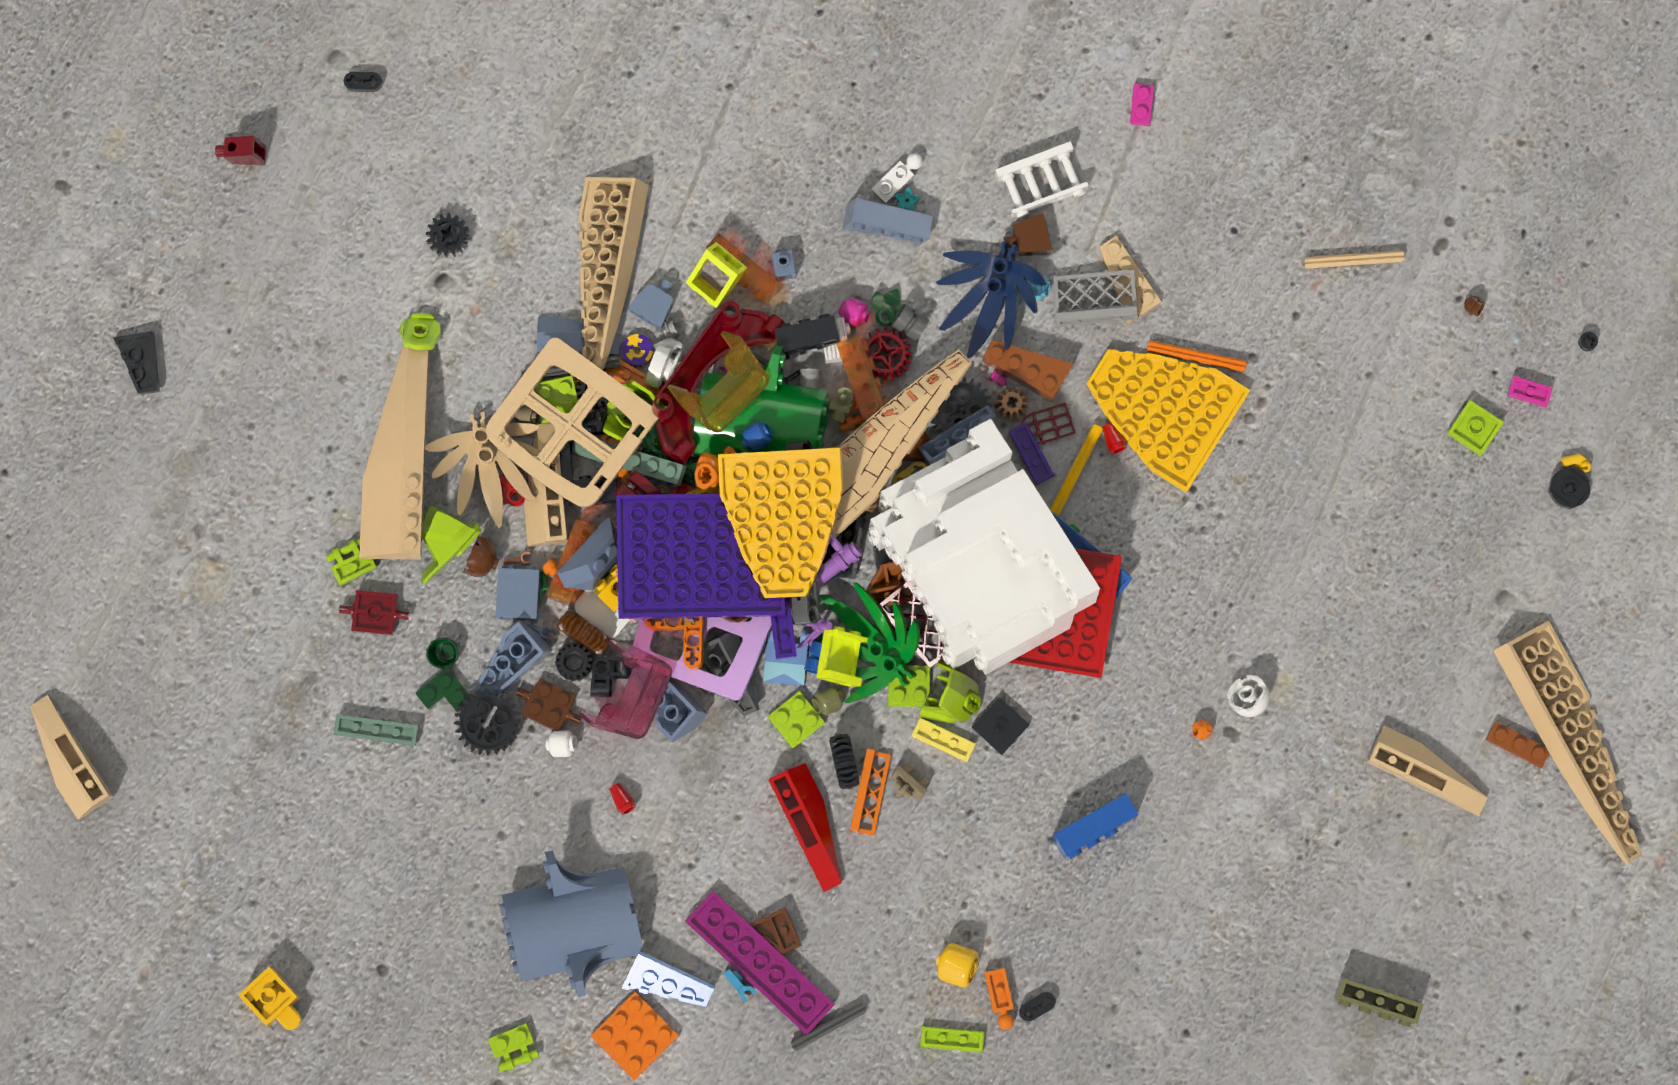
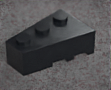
(807, 335)
(854, 534)

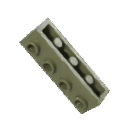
(1378, 1001)

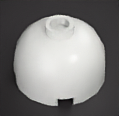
(1249, 696)

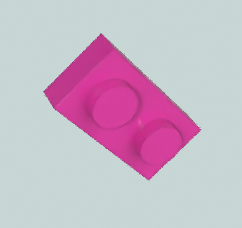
(1141, 104)
(1529, 391)

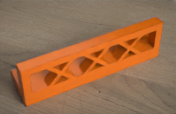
(861, 796)

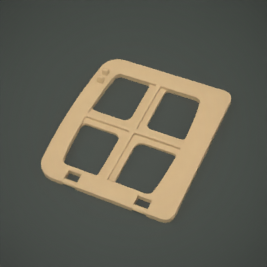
(569, 425)

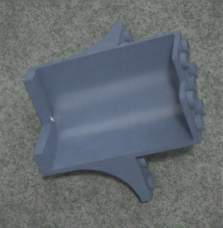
(570, 924)

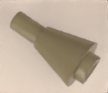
(526, 415)

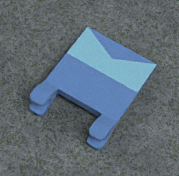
(785, 671)

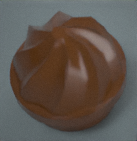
(1474, 305)

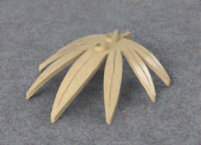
(484, 454)

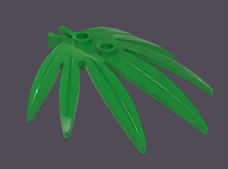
(887, 653)

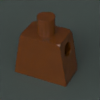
(1031, 237)

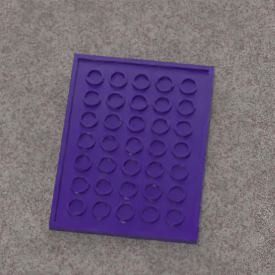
(683, 561)

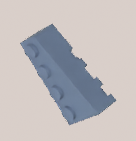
(887, 221)

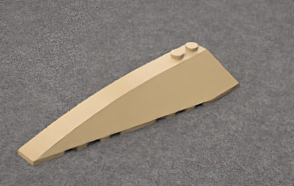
(609, 235)

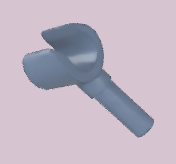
(542, 631)

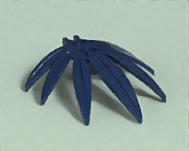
(1001, 278)

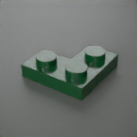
(443, 686)

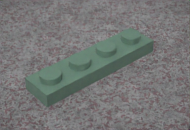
(376, 730)

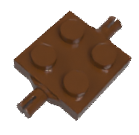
(549, 705)

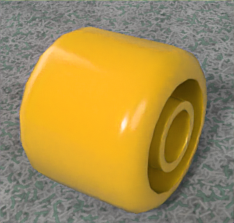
(957, 965)

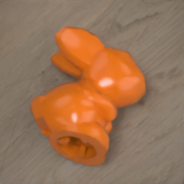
(708, 469)

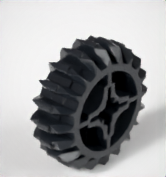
(844, 761)

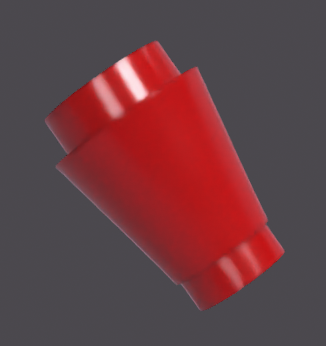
(1113, 438)
(622, 799)

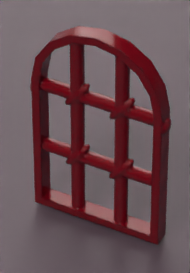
(1039, 433)

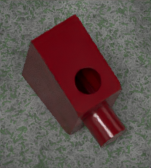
(242, 150)

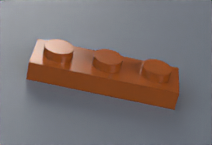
(1518, 745)

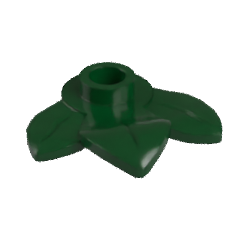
(886, 304)

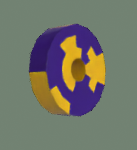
(637, 341)

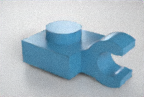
(735, 979)

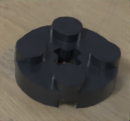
(1558, 490)

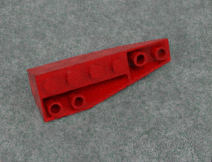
(809, 821)

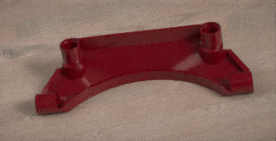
(710, 347)

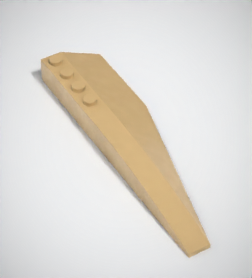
(396, 466)

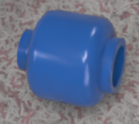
(757, 436)

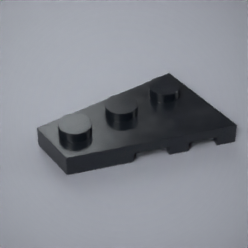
(141, 360)

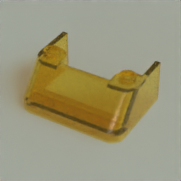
(731, 393)

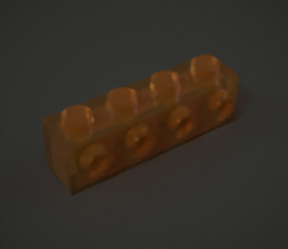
(754, 277)
(861, 376)
(557, 592)

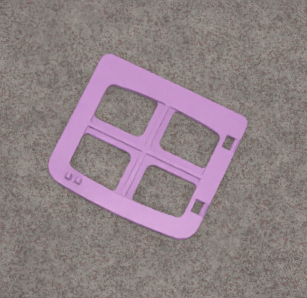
(736, 679)

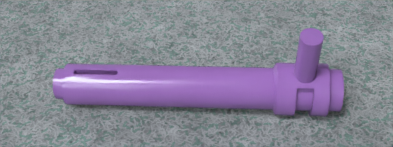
(840, 561)

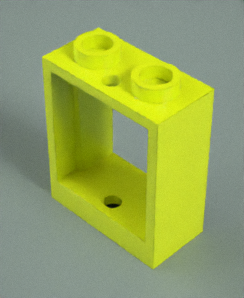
(725, 262)

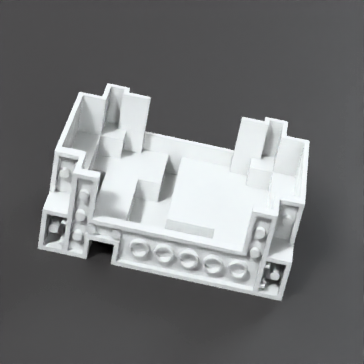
(983, 553)

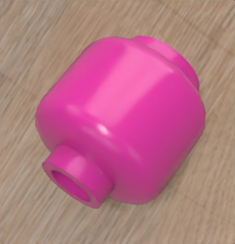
(854, 312)

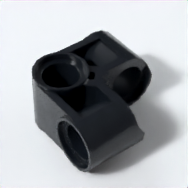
(601, 682)

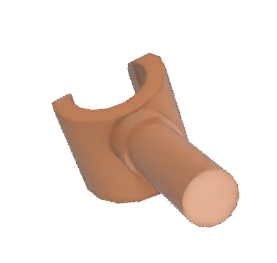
(518, 559)

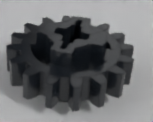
(440, 231)

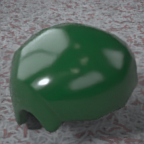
(442, 652)

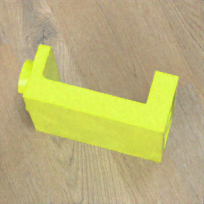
(840, 657)

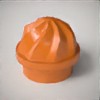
(1202, 729)

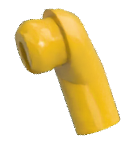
(1578, 461)

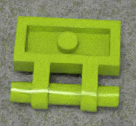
(351, 568)
(511, 1041)

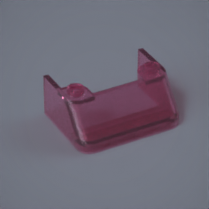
(640, 697)

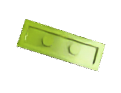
(952, 1039)

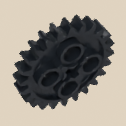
(973, 391)
(471, 713)

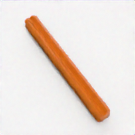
(1196, 356)

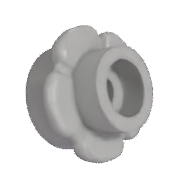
(671, 329)

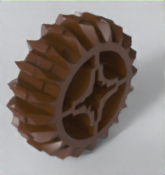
(583, 632)

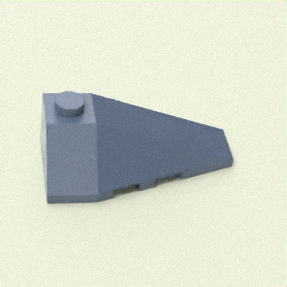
(678, 712)

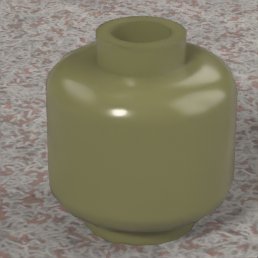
(827, 700)

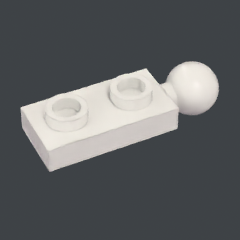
(897, 178)

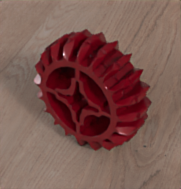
(880, 337)

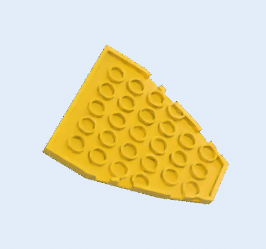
(1166, 409)
(782, 513)

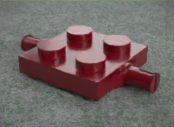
(374, 612)

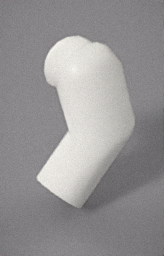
(675, 345)

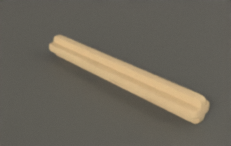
(1354, 259)

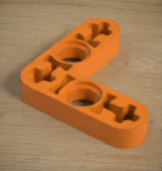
(689, 630)

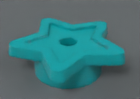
(907, 195)

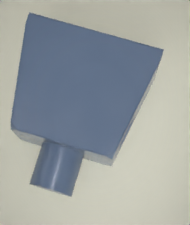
(653, 304)

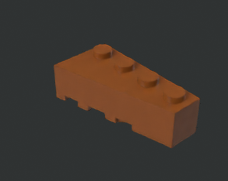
(1030, 369)

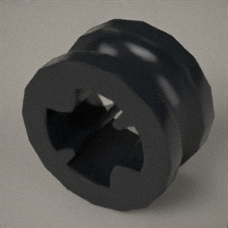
(1585, 347)

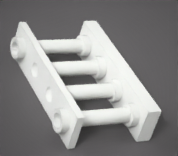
(1026, 167)

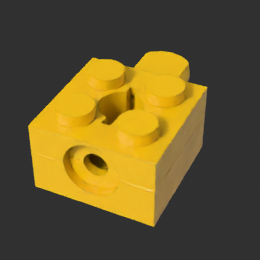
(272, 1000)

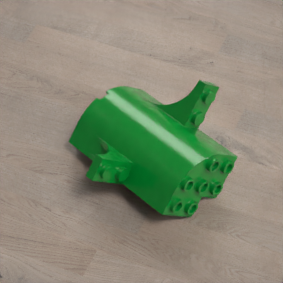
(787, 409)

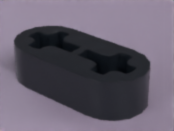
(363, 76)
(1040, 1011)

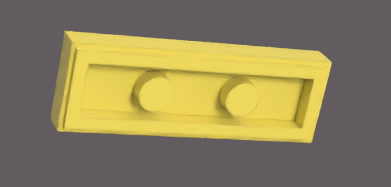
(943, 739)

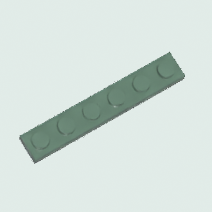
(643, 464)

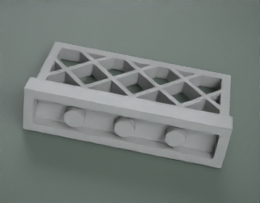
(1095, 315)

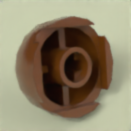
(482, 558)

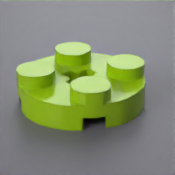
(417, 341)

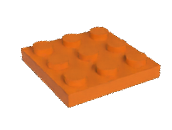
(634, 1036)

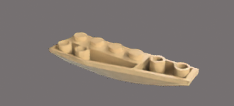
(547, 514)
(68, 762)
(1422, 768)

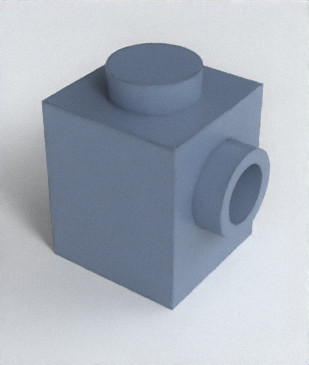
(783, 264)

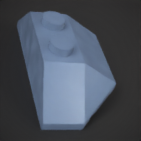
(592, 559)

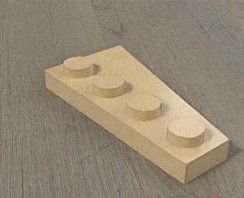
(1118, 259)

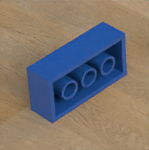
(1094, 826)

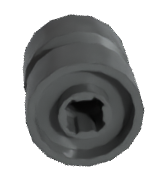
(911, 323)

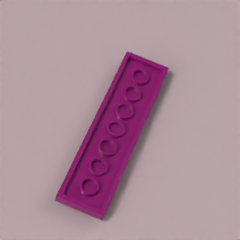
(759, 963)

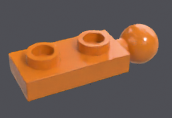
(626, 373)
(1000, 997)

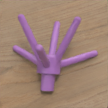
(818, 628)

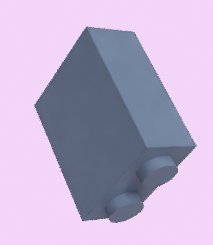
(518, 593)

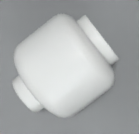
(561, 743)

